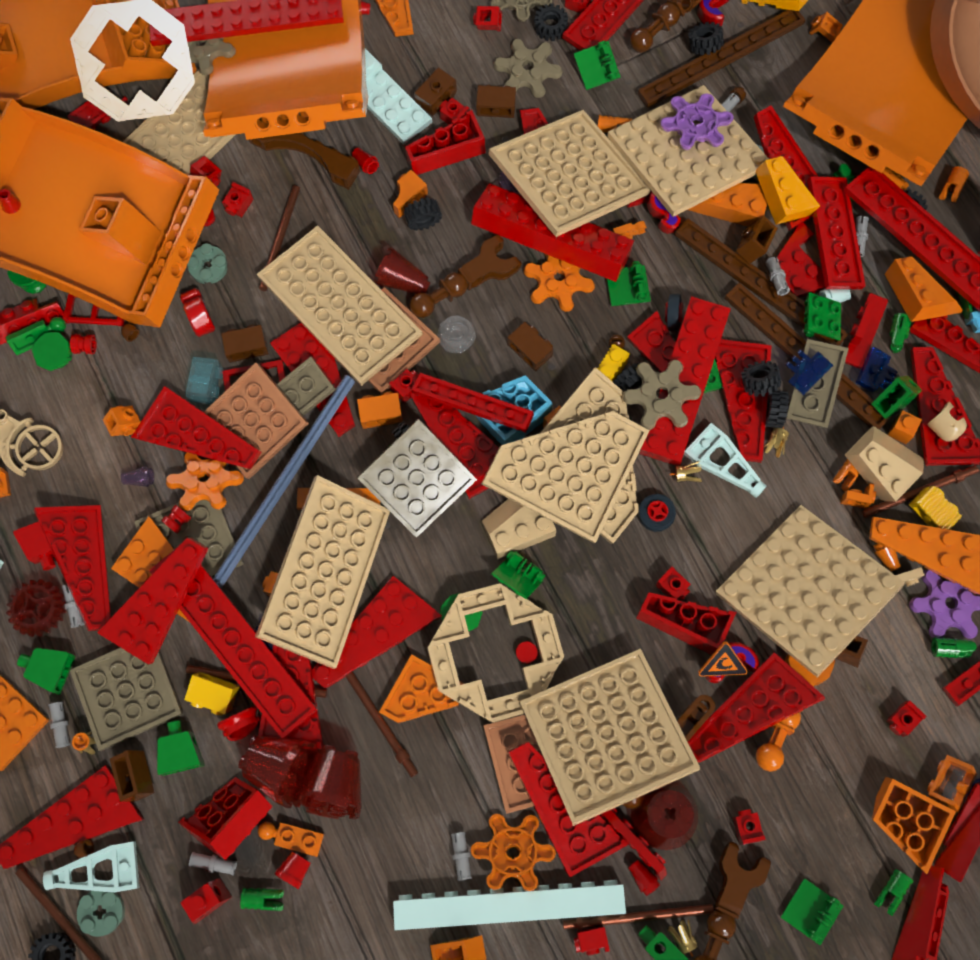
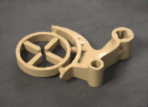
(9, 430)

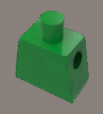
(900, 392)
(47, 668)
(178, 751)
(652, 940)

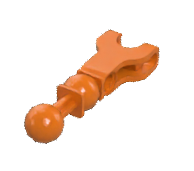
(770, 755)

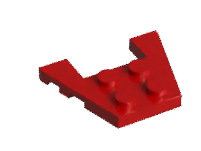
(800, 270)

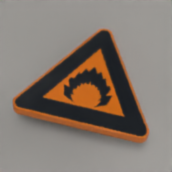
(723, 662)

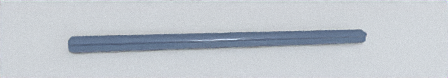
(283, 481)

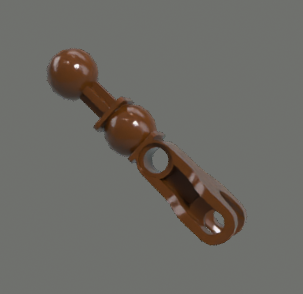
(666, 17)
(469, 276)
(689, 722)
(731, 898)

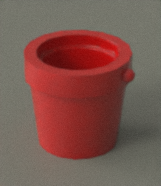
(293, 870)

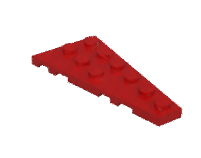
(779, 142)
(760, 702)

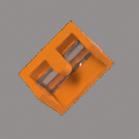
(952, 783)

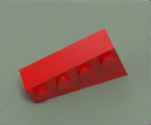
(447, 145)
(687, 621)

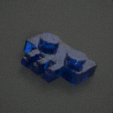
(808, 371)
(876, 371)

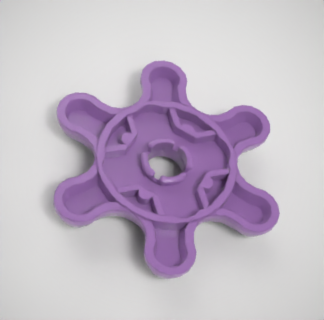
(699, 111)
(941, 615)

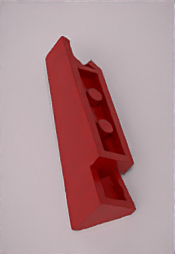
(962, 838)
(925, 919)

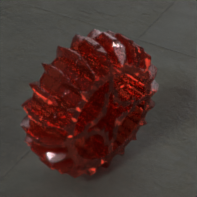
(19, 613)

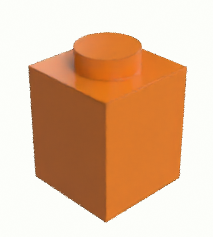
(904, 427)

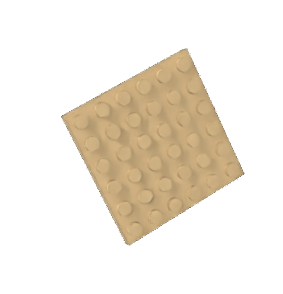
(569, 172)
(686, 176)
(809, 590)
(608, 736)

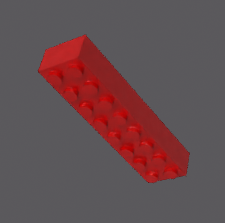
(584, 247)
(696, 351)

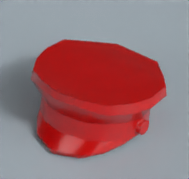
(239, 725)

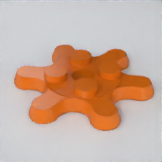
(557, 289)
(209, 490)
(519, 838)

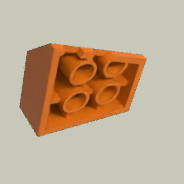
(919, 291)
(912, 821)

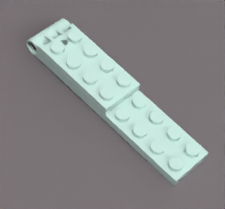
(392, 104)

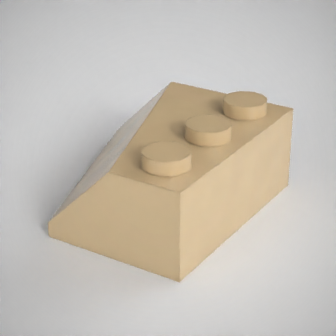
(885, 464)
(516, 528)

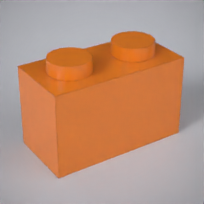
(379, 410)

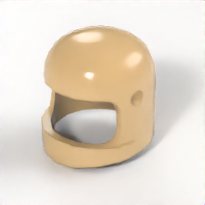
(946, 426)

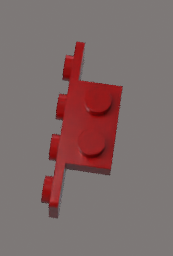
(90, 115)
(25, 315)
(865, 329)

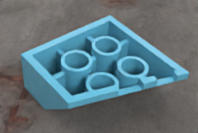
(524, 394)

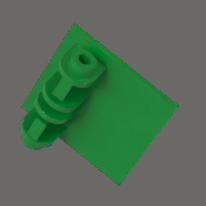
(597, 65)
(630, 286)
(822, 317)
(517, 576)
(812, 911)

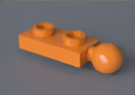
(292, 837)

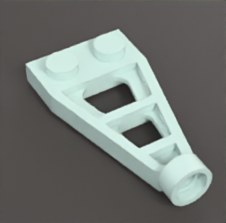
(707, 443)
(123, 864)

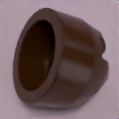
(740, 91)
(129, 332)
(618, 338)
(83, 848)

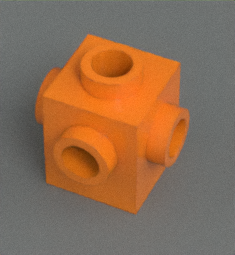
(121, 420)

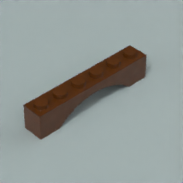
(341, 169)

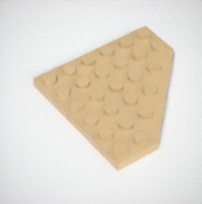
(593, 398)
(570, 471)

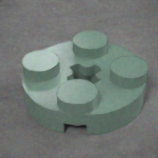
(202, 255)
(87, 917)

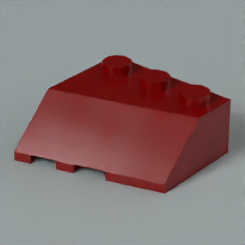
(227, 817)

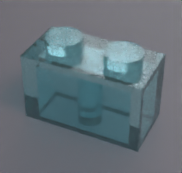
(204, 380)

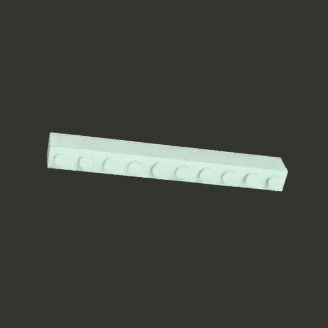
(509, 906)

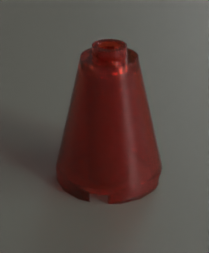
(401, 274)

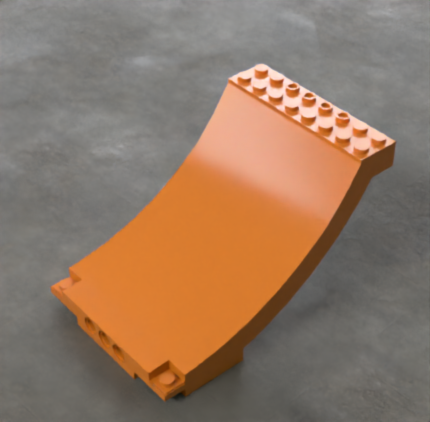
(39, 56)
(289, 73)
(882, 91)
(96, 214)

